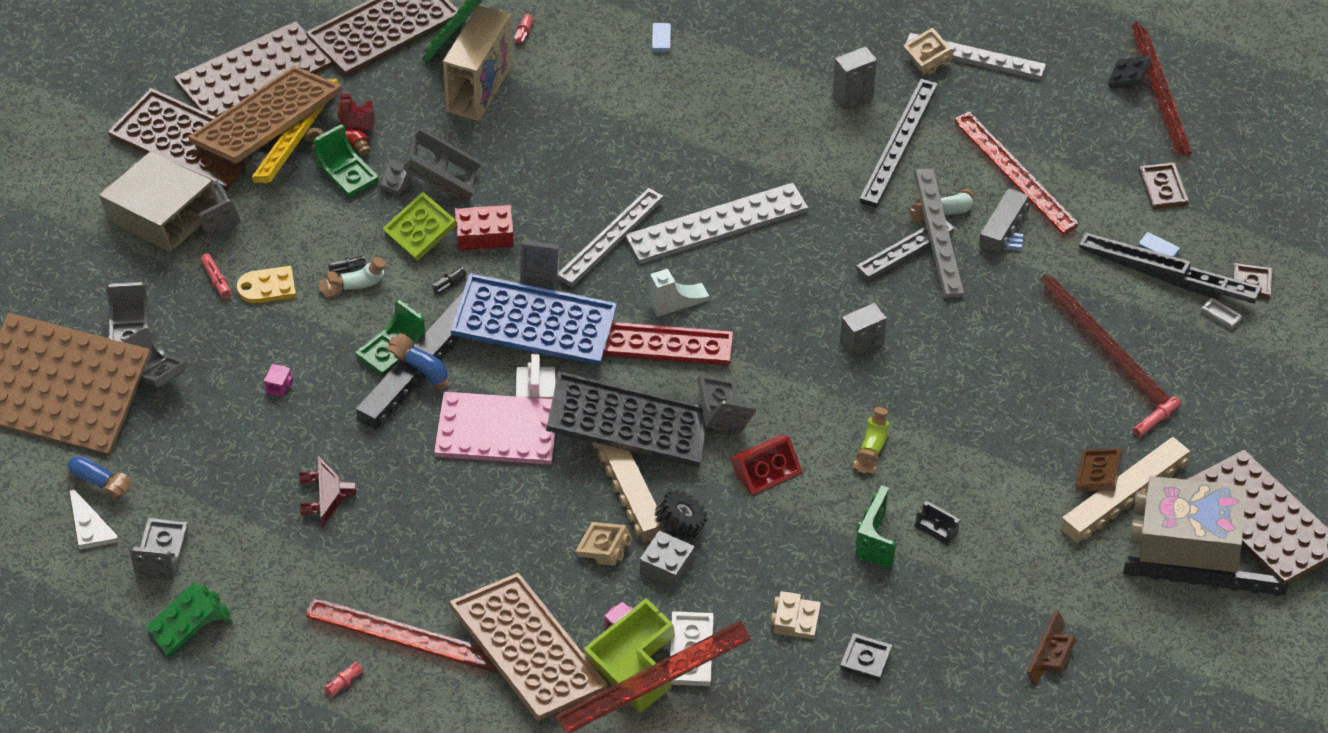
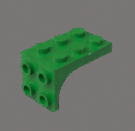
(341, 163)
(405, 322)
(868, 543)
(186, 616)

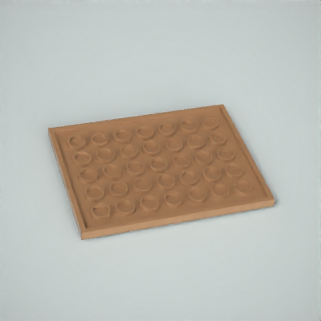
(66, 383)

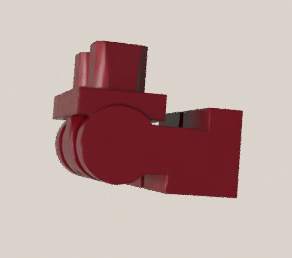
(354, 116)

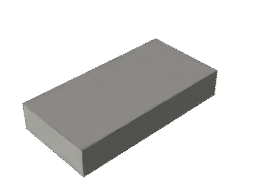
(1221, 314)

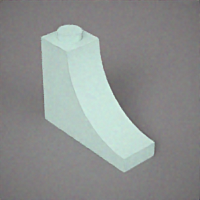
(670, 296)

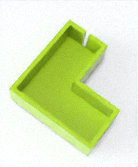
(628, 646)

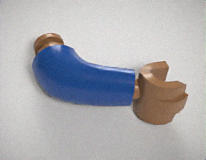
(429, 365)
(93, 473)

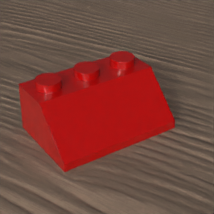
(766, 464)

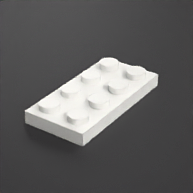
(689, 630)

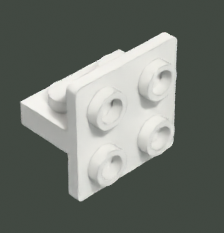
(535, 380)

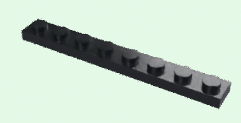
(1215, 578)

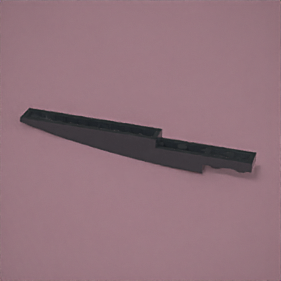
(1170, 269)

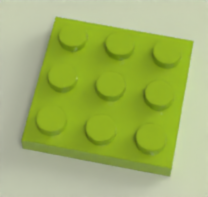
(420, 226)

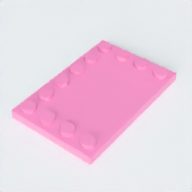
(495, 428)

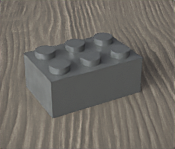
(854, 77)

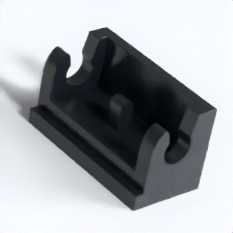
(937, 522)

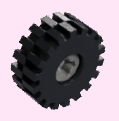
(681, 515)

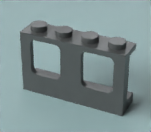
(436, 173)

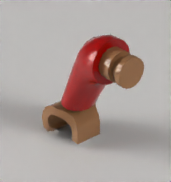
(356, 138)

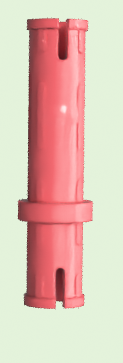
(218, 281)
(1163, 412)

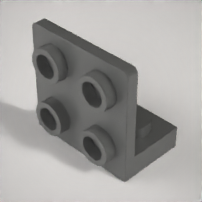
(395, 178)

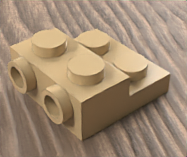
(928, 51)
(604, 543)
(795, 615)

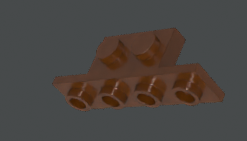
(1052, 651)

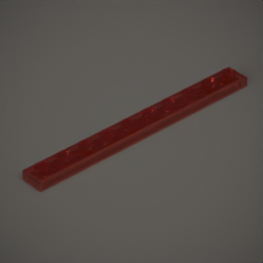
(1162, 91)
(1016, 173)
(1110, 346)
(399, 634)
(653, 677)

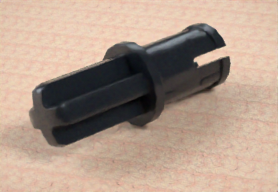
(347, 264)
(449, 280)

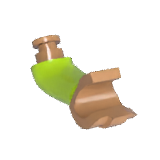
(874, 440)

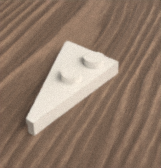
(89, 526)

